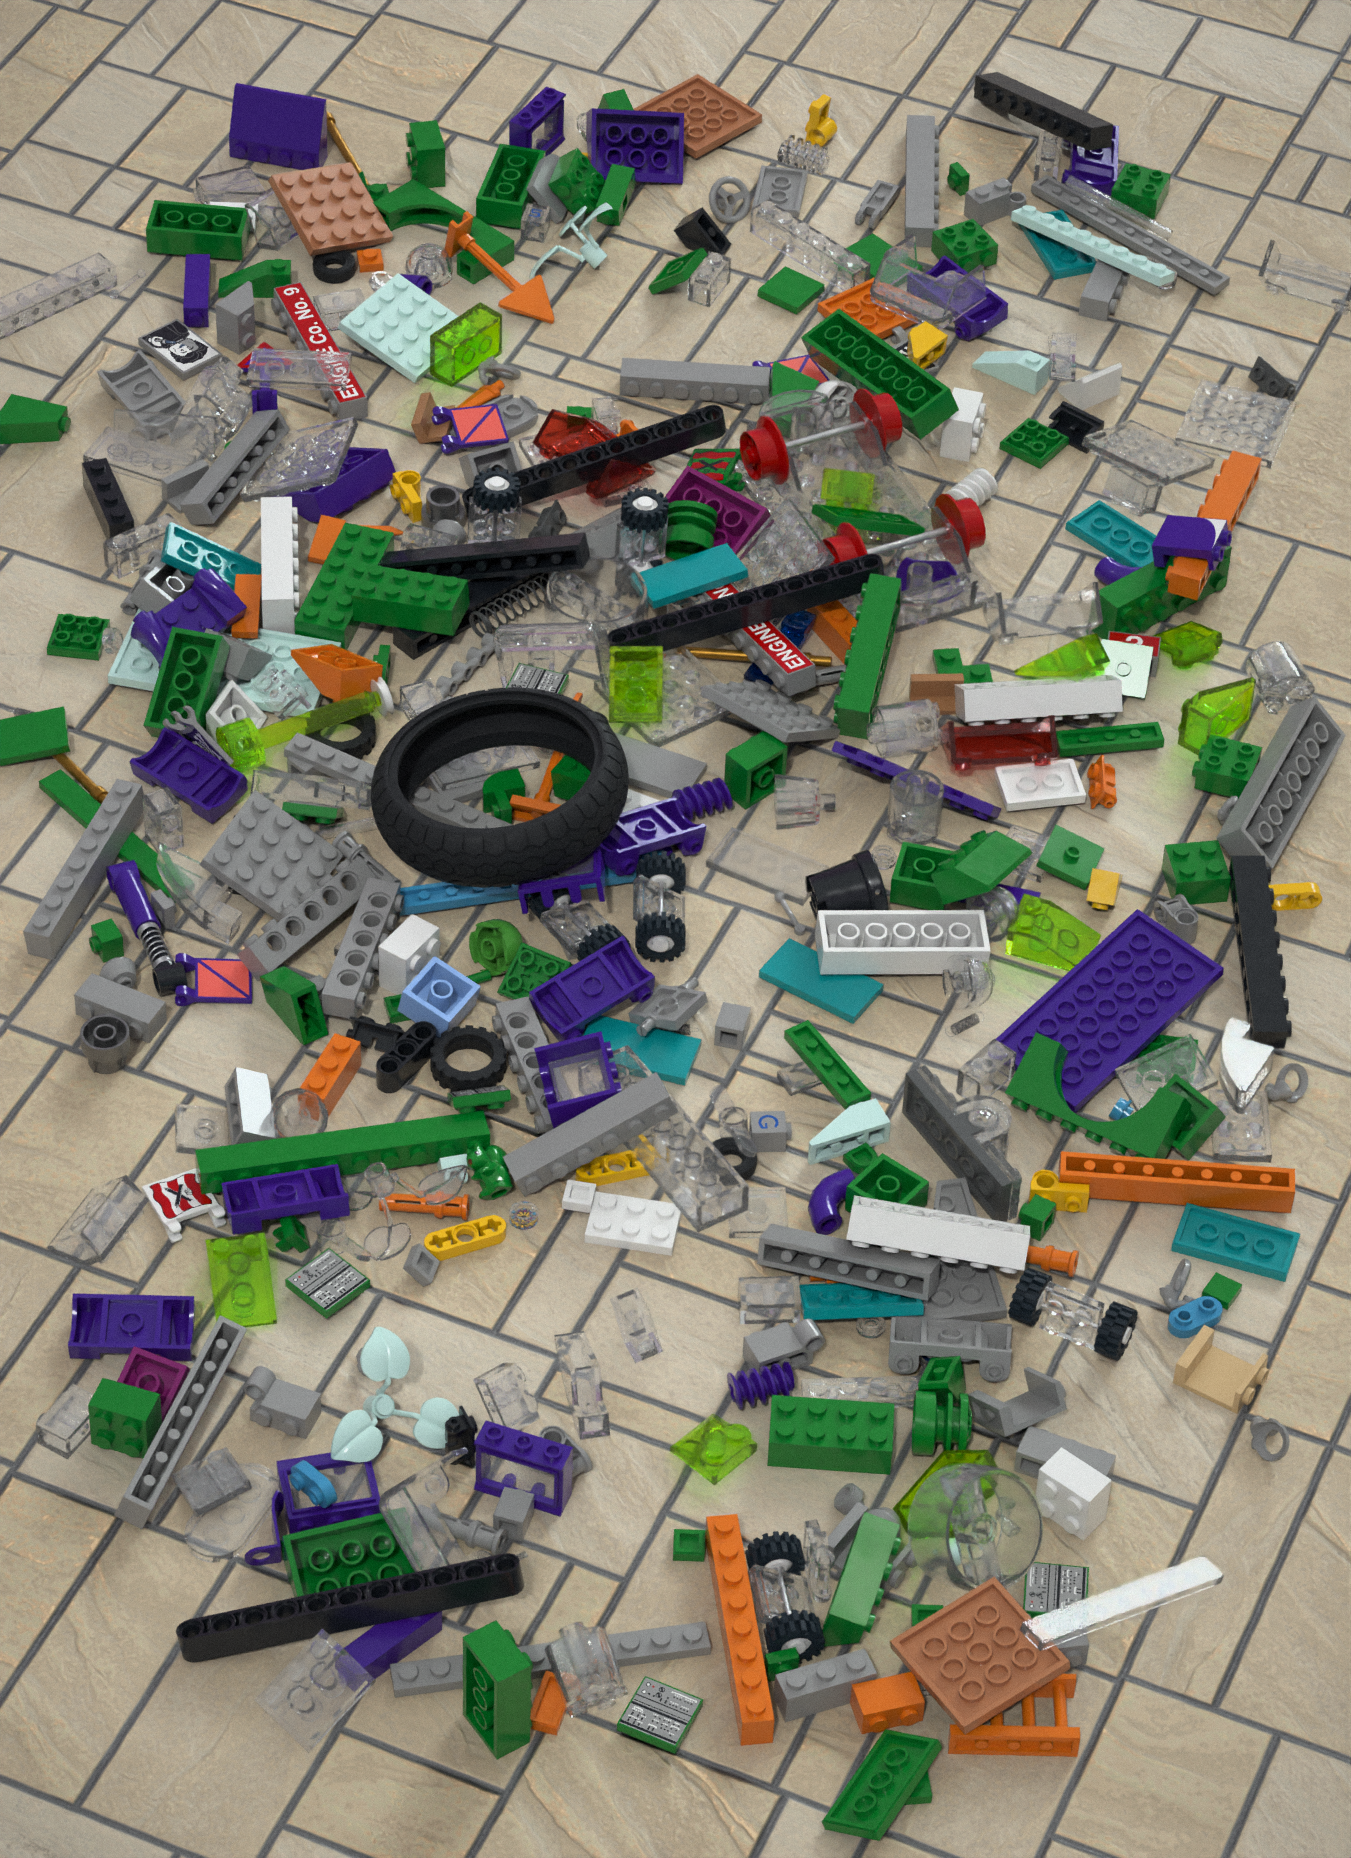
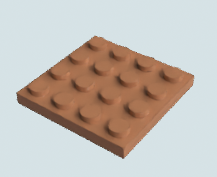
(708, 111)
(330, 208)
(977, 1656)

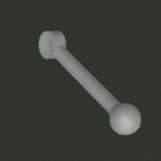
(799, 928)

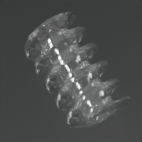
(803, 156)

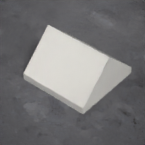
(1093, 387)
(232, 706)

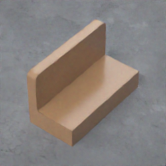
(422, 423)
(936, 688)

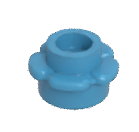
(1121, 1109)

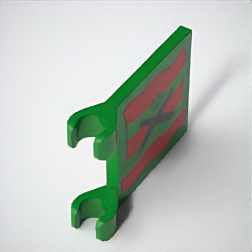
(719, 466)

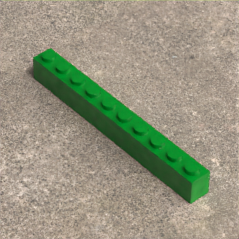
(352, 1149)

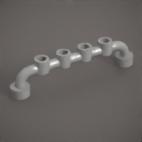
(461, 671)

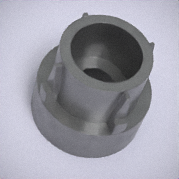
(442, 504)
(105, 1043)

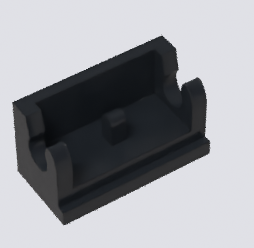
(1075, 424)

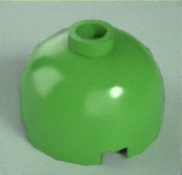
(494, 945)

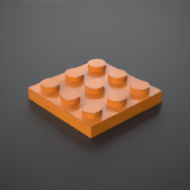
(858, 305)

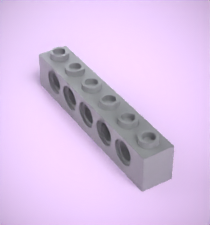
(359, 953)
(262, 960)
(521, 1034)

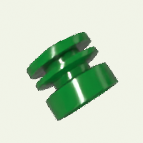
(689, 528)
(940, 1423)

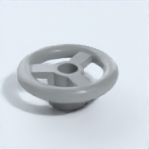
(718, 200)

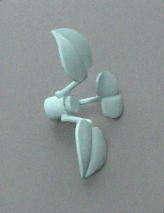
(590, 251)
(356, 1436)

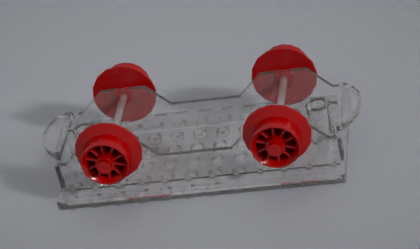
(781, 466)

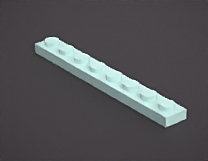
(1093, 246)

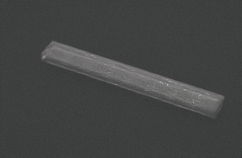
(1121, 1602)

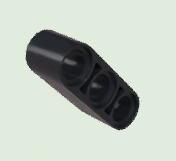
(405, 1057)

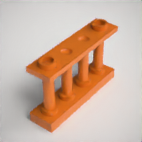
(1029, 1738)

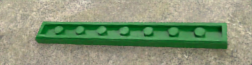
(84, 807)

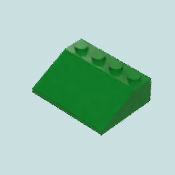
(342, 1555)

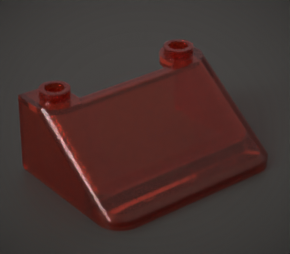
(569, 432)
(1000, 743)

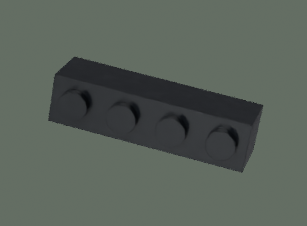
(106, 498)

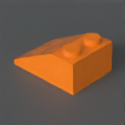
(336, 670)

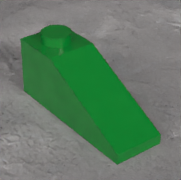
(263, 277)

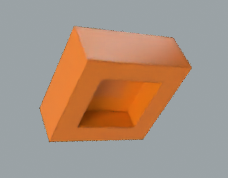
(370, 260)

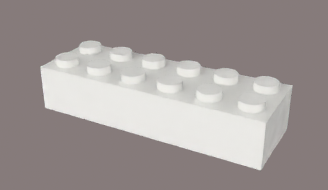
(279, 564)
(1038, 698)
(897, 940)
(939, 1234)

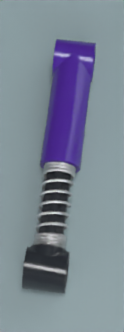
(126, 883)

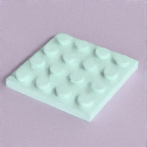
(398, 326)

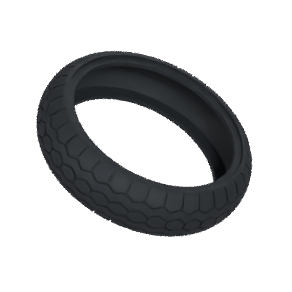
(511, 852)

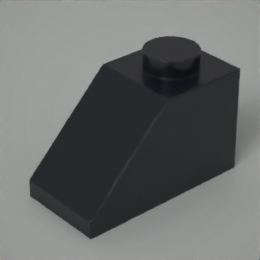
(700, 231)

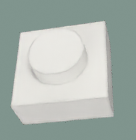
(578, 1196)

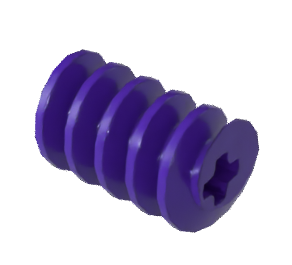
(703, 797)
(760, 1384)

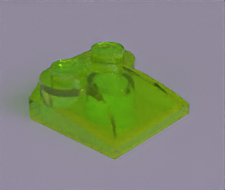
(1190, 644)
(715, 1448)

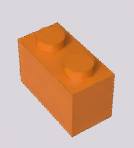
(887, 1703)

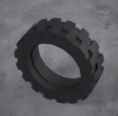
(358, 746)
(462, 1039)

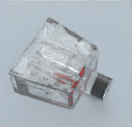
(799, 801)

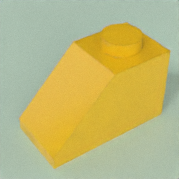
(926, 344)
(1103, 888)

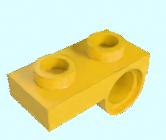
(820, 127)
(407, 491)
(1067, 1196)

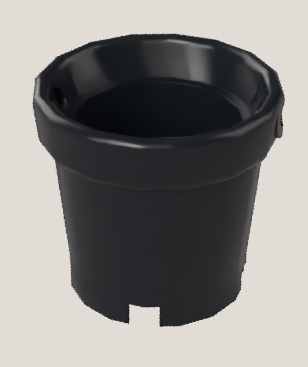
(848, 886)

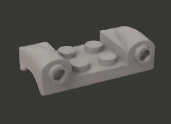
(141, 387)
(950, 1337)

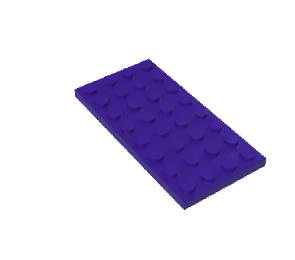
(1114, 1003)

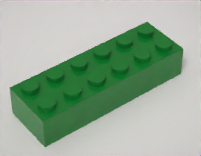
(1144, 599)
(328, 606)
(868, 655)

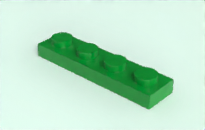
(1109, 739)
(826, 1064)

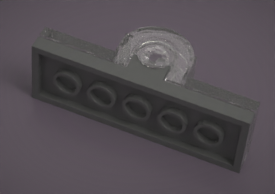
(968, 1138)

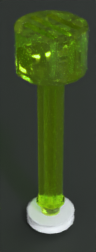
(256, 740)

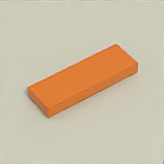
(248, 589)

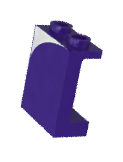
(1191, 538)

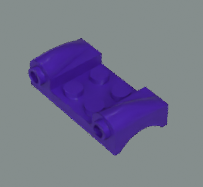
(1095, 167)
(982, 316)
(204, 606)
(191, 775)
(649, 830)
(591, 989)
(284, 1195)
(122, 1321)

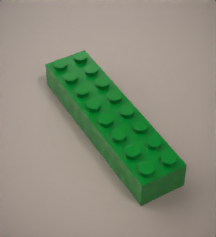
(872, 364)

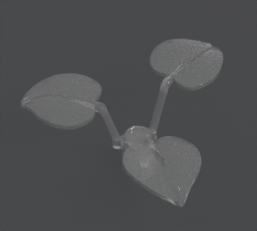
(377, 1181)

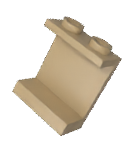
(1218, 1374)

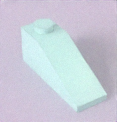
(1018, 368)
(852, 1128)

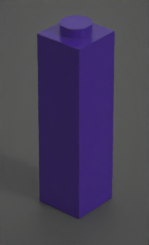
(197, 290)
(393, 1641)

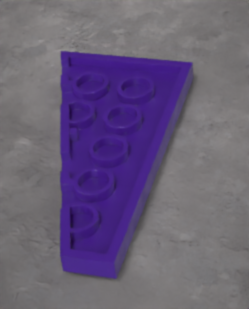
(889, 770)

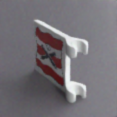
(181, 1199)

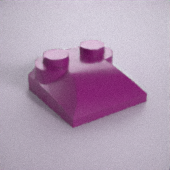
(154, 1374)

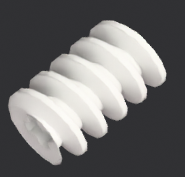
(977, 485)

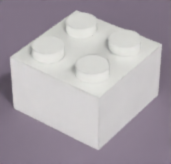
(964, 427)
(407, 953)
(1072, 1493)

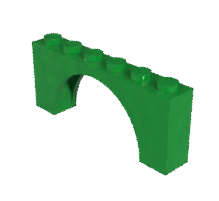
(420, 205)
(1142, 1134)

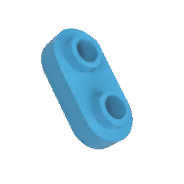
(1197, 1313)
(313, 1484)

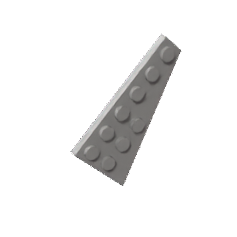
(962, 1289)

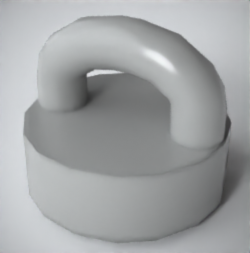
(847, 1498)

